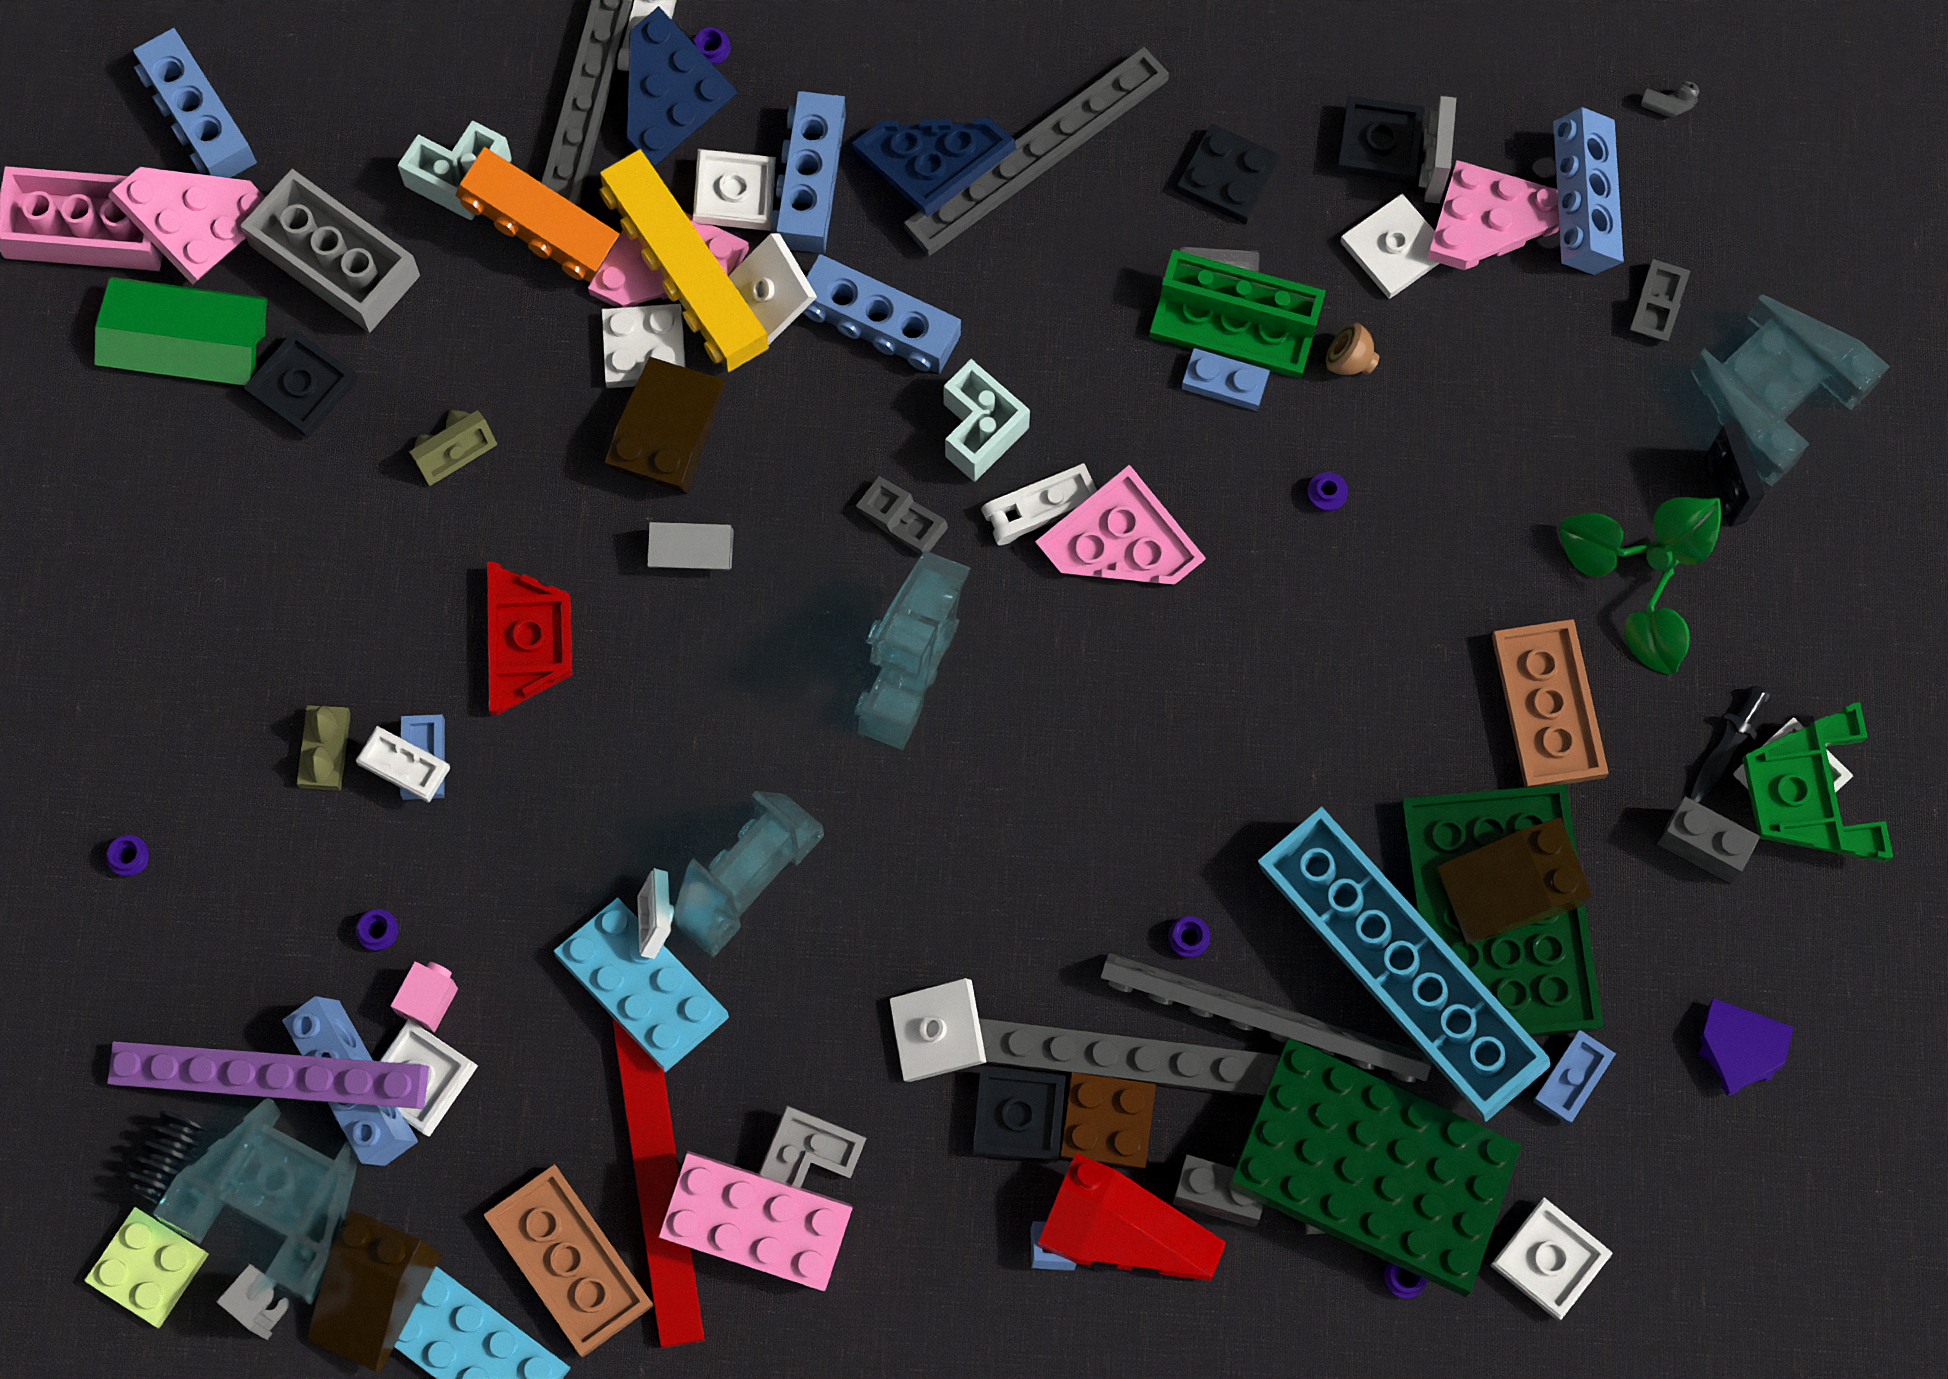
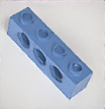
(169, 57)
(812, 115)
(1588, 191)
(903, 313)
(325, 1030)

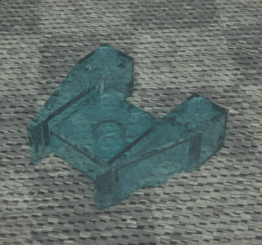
(1777, 373)
(910, 648)
(714, 900)
(274, 1185)

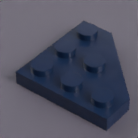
(668, 88)
(933, 158)

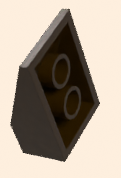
(665, 425)
(1514, 882)
(369, 1290)

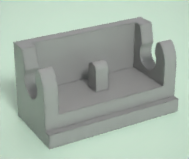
(690, 546)
(249, 1298)

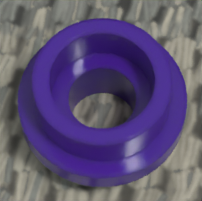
(713, 36)
(1327, 502)
(119, 848)
(371, 919)
(1193, 925)
(1399, 1289)

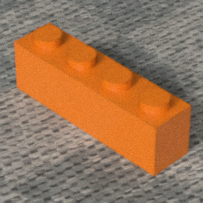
(536, 215)

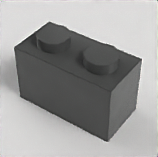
(1708, 840)
(1206, 1190)

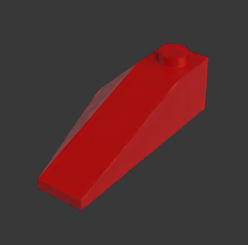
(1118, 1222)

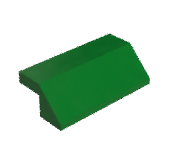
(1237, 313)
(179, 331)

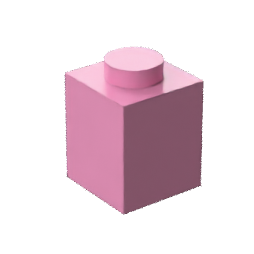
(425, 995)

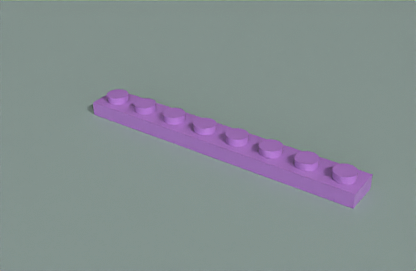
(269, 1075)

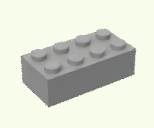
(330, 250)

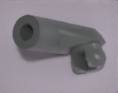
(1674, 103)

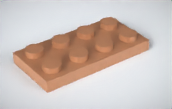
(1549, 704)
(568, 1260)

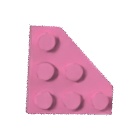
(188, 214)
(1490, 216)
(627, 280)
(1122, 536)

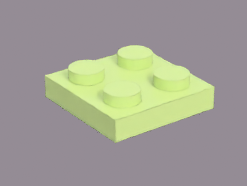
(146, 1267)

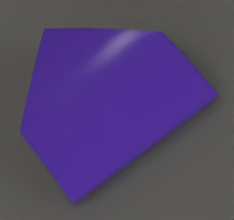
(1742, 1045)

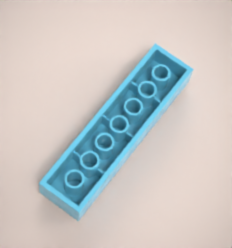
(1404, 964)

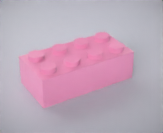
(69, 221)
(756, 1221)

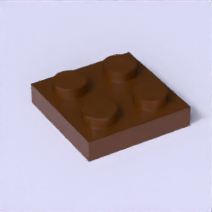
(1108, 1120)

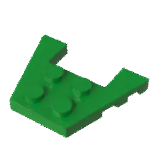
(1796, 793)

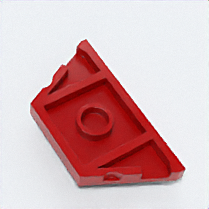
(525, 637)

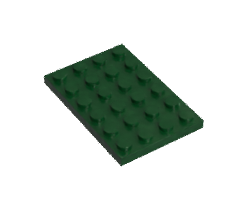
(1535, 971)
(1376, 1167)

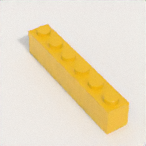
(683, 260)

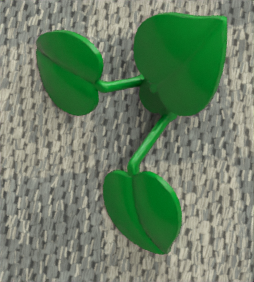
(1685, 534)

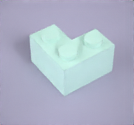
(438, 171)
(989, 417)

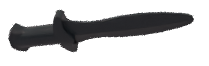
(1737, 730)

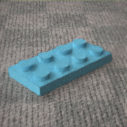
(648, 997)
(464, 1338)

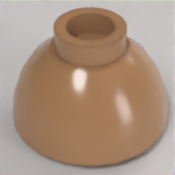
(1352, 351)

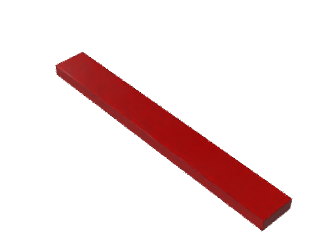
(656, 1180)

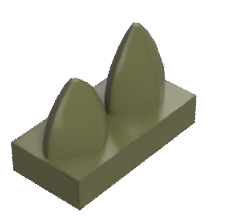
(457, 445)
(323, 748)

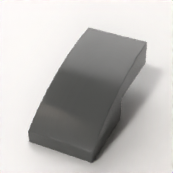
(1659, 300)
(901, 517)

